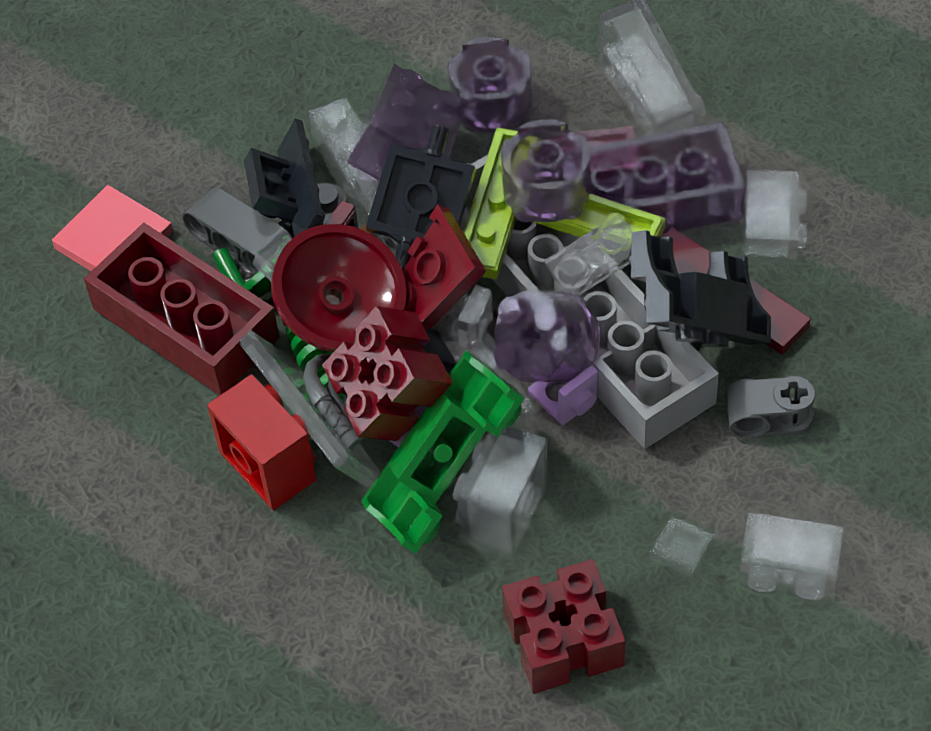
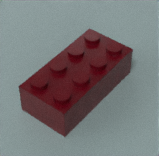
(180, 307)

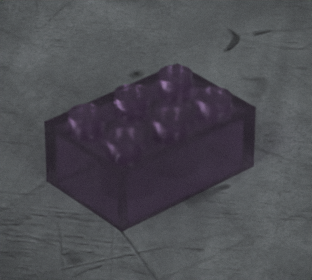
(404, 117)

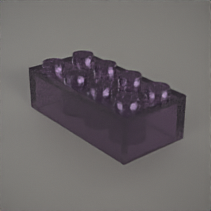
(674, 174)

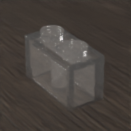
(772, 217)
(790, 556)

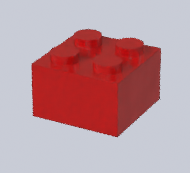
(263, 441)

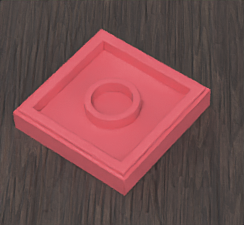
(104, 226)

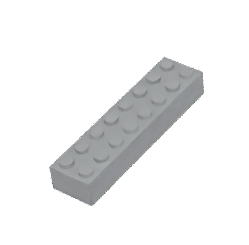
(643, 371)

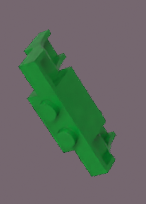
(437, 448)

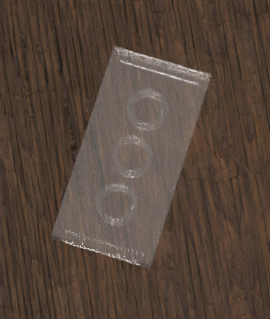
(289, 384)

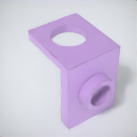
(573, 398)

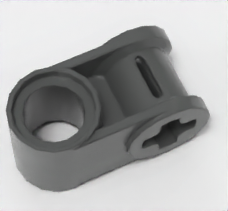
(767, 408)

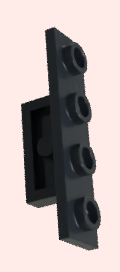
(286, 183)

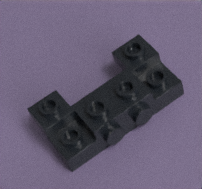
(697, 304)

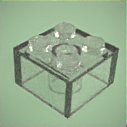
(501, 491)

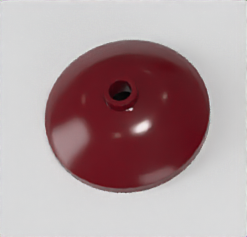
(336, 263)

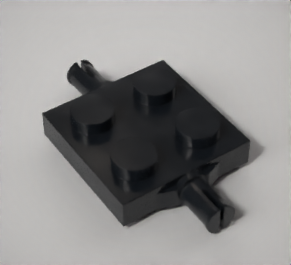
(413, 187)

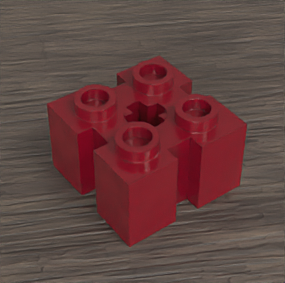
(386, 374)
(563, 626)

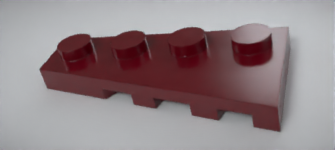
(440, 268)

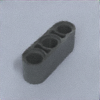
(229, 223)

